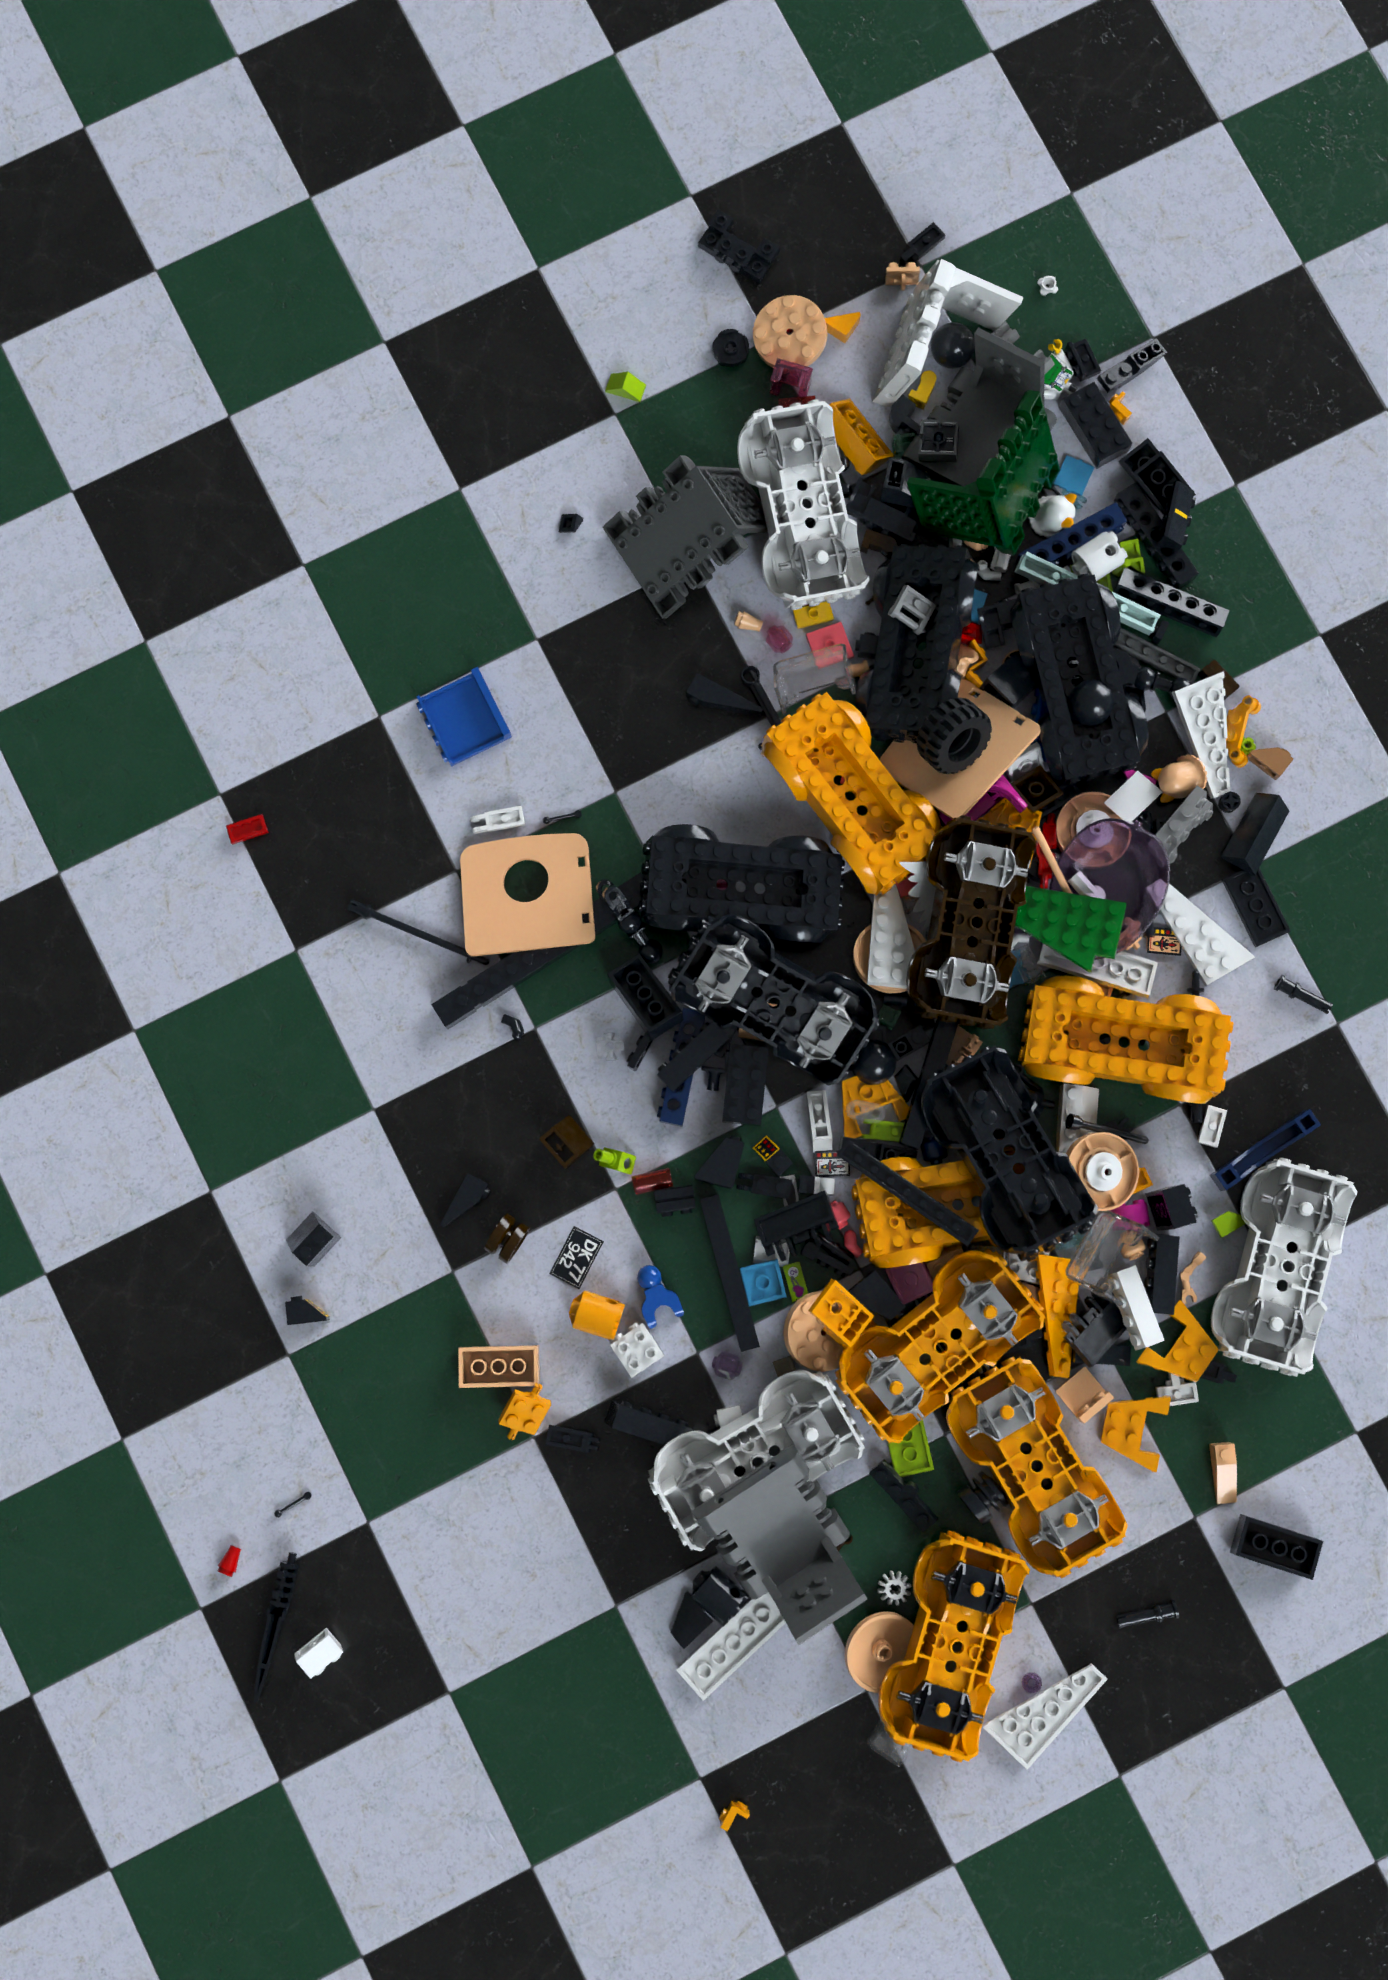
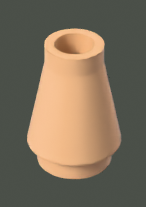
(748, 622)

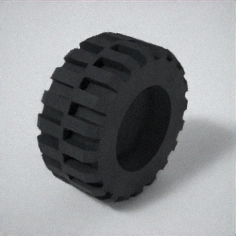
(954, 735)

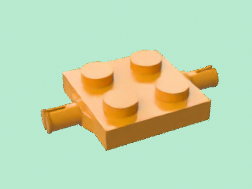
(524, 1412)

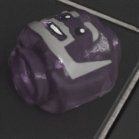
(727, 1365)

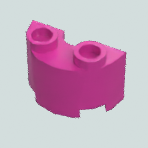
(1136, 1212)

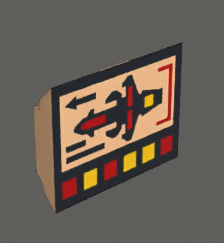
(1163, 942)

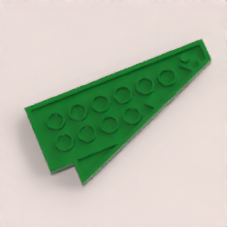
(1072, 924)

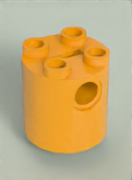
(596, 1314)

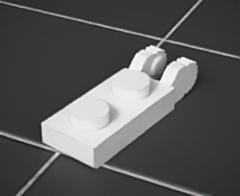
(499, 819)

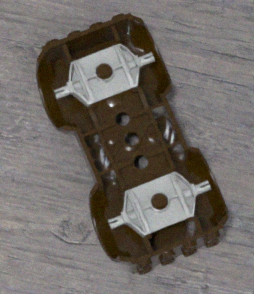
(945, 973)

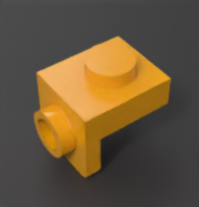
(1119, 409)
(728, 1815)

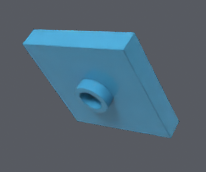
(763, 1282)

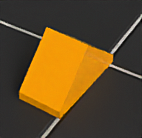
(843, 325)

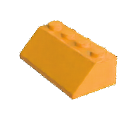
(858, 438)

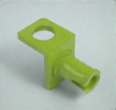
(614, 1159)

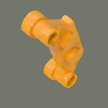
(1236, 727)

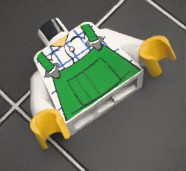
(1059, 376)

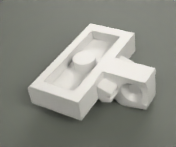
(1178, 1391)

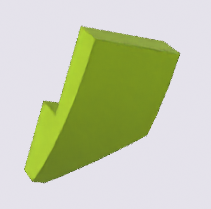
(1133, 551)
(1227, 1223)

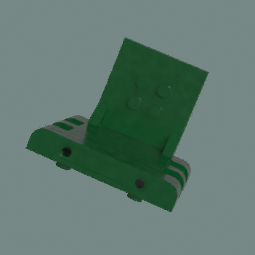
(1005, 490)

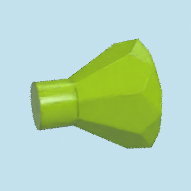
(1117, 572)

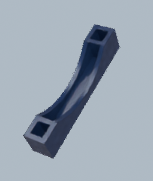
(1264, 1149)

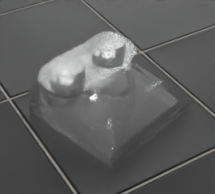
(884, 1745)

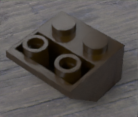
(566, 1141)

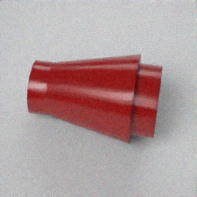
(229, 1562)

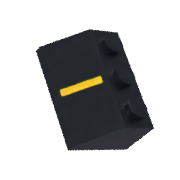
(1176, 516)

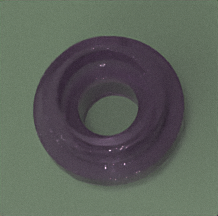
(1038, 1682)

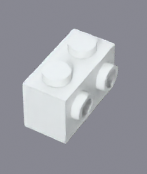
(318, 1653)

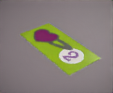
(795, 1280)

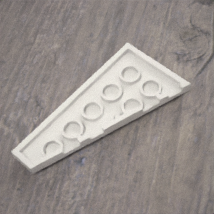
(1206, 727)
(1202, 940)
(889, 942)
(1038, 1720)

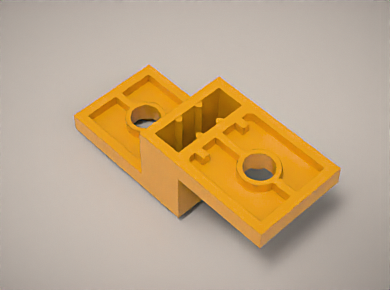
(847, 1321)

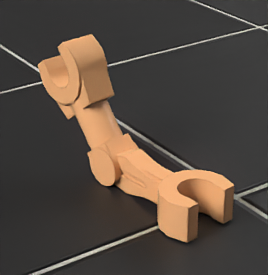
(1184, 1277)

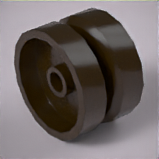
(504, 1236)

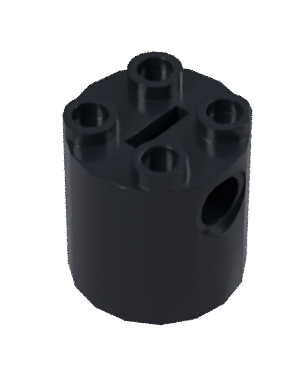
(718, 1595)

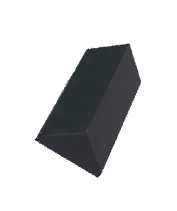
(1151, 472)
(1256, 832)

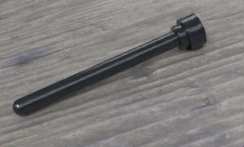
(1074, 1122)

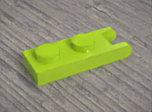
(884, 1131)

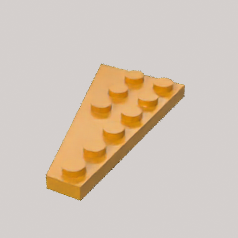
(1059, 1299)

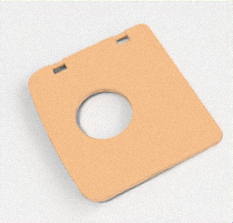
(960, 791)
(503, 925)

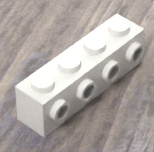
(1136, 1310)

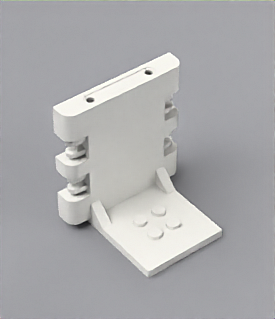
(939, 289)

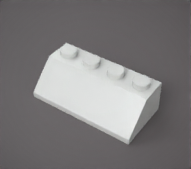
(1079, 1101)

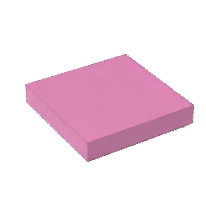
(910, 1281)

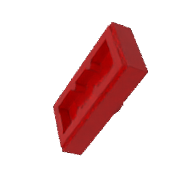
(247, 829)

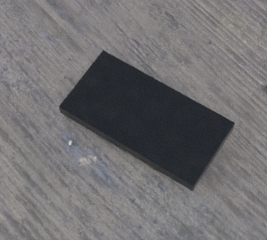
(1256, 906)

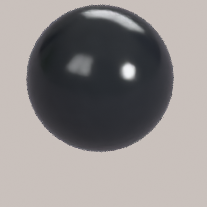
(952, 345)
(1091, 702)
(875, 1063)

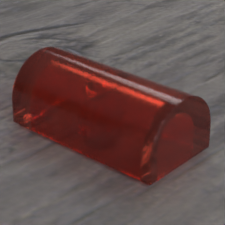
(652, 1181)

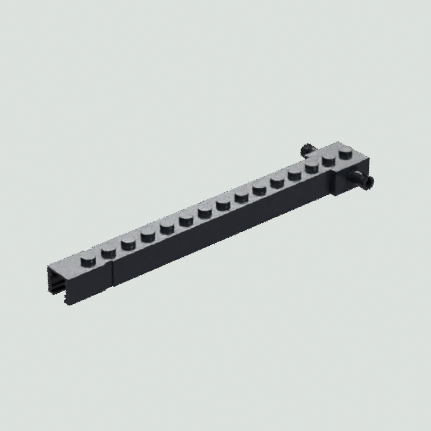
(522, 965)

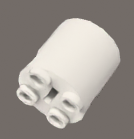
(1099, 556)

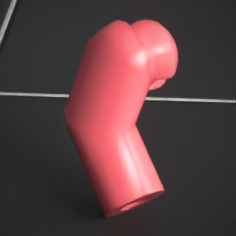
(850, 1243)

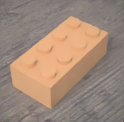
(498, 1366)

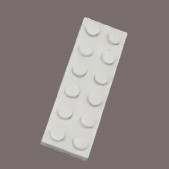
(1123, 973)
(731, 1645)

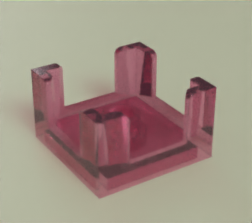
(791, 374)

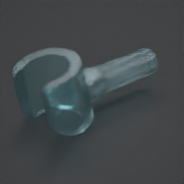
(1083, 499)

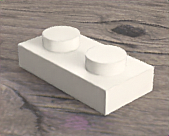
(1212, 1126)

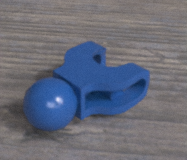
(656, 1295)

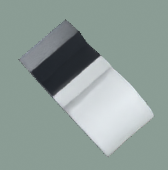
(814, 1185)

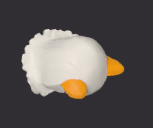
(1054, 514)

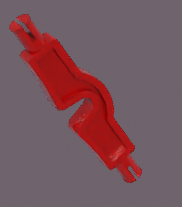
(1049, 833)

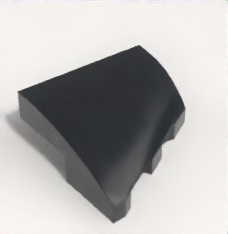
(689, 1622)

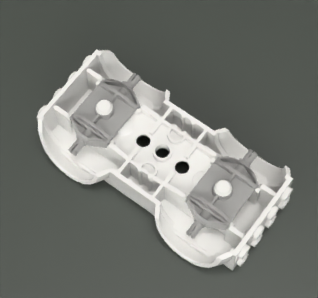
(801, 561)
(1250, 1313)
(791, 1410)

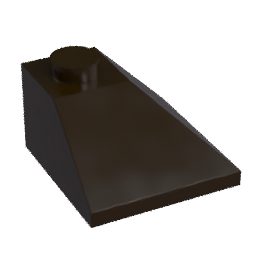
(1037, 789)

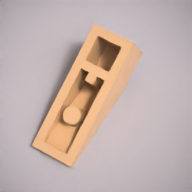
(1224, 1471)

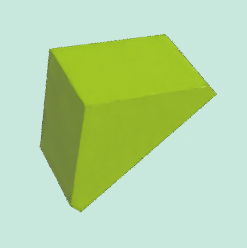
(626, 386)

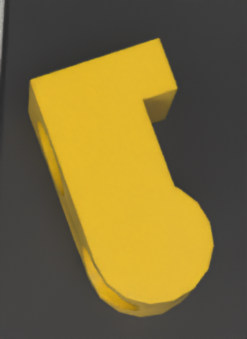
(925, 388)

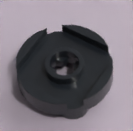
(724, 356)

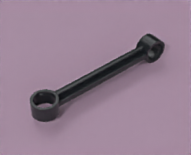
(761, 696)

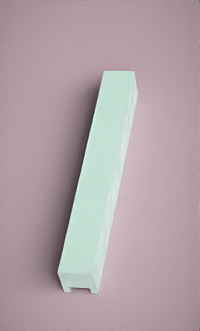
(1046, 572)

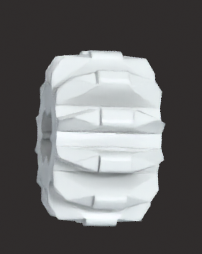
(901, 1588)

